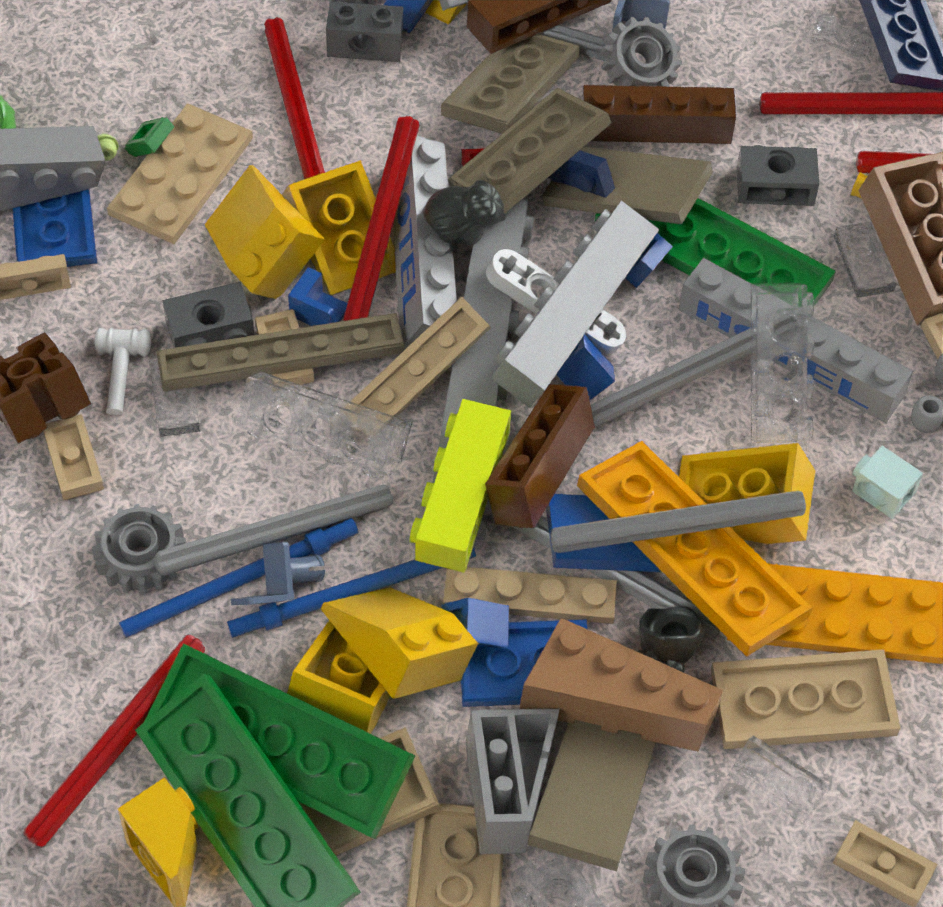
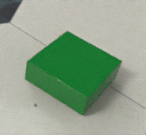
(149, 137)

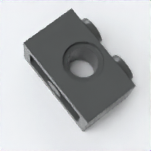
(364, 31)
(777, 175)
(221, 306)

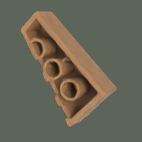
(908, 218)
(619, 689)

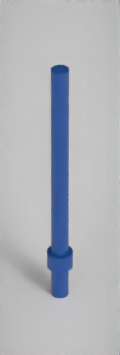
(314, 543)
(272, 615)

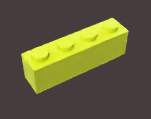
(459, 493)

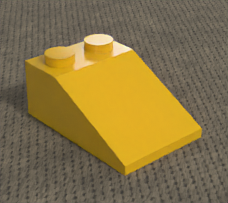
(340, 210)
(262, 235)
(750, 474)
(403, 639)
(338, 681)

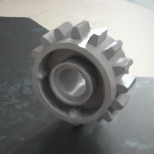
(648, 40)
(130, 530)
(699, 852)

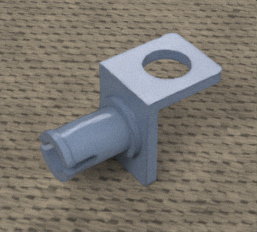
(655, 10)
(282, 573)

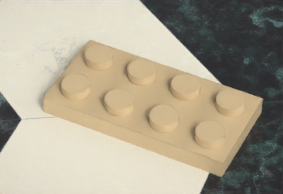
(181, 174)
(805, 698)

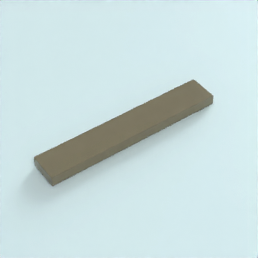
(280, 352)

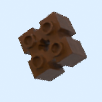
(38, 387)

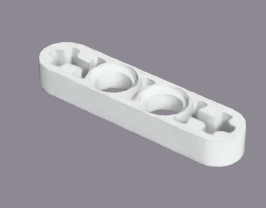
(522, 294)

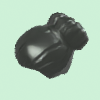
(464, 212)
(670, 635)

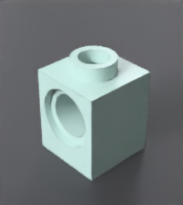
(886, 481)

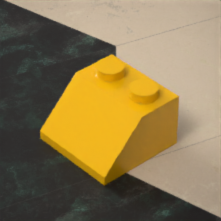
(163, 837)

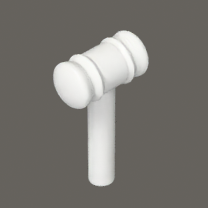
(120, 345)

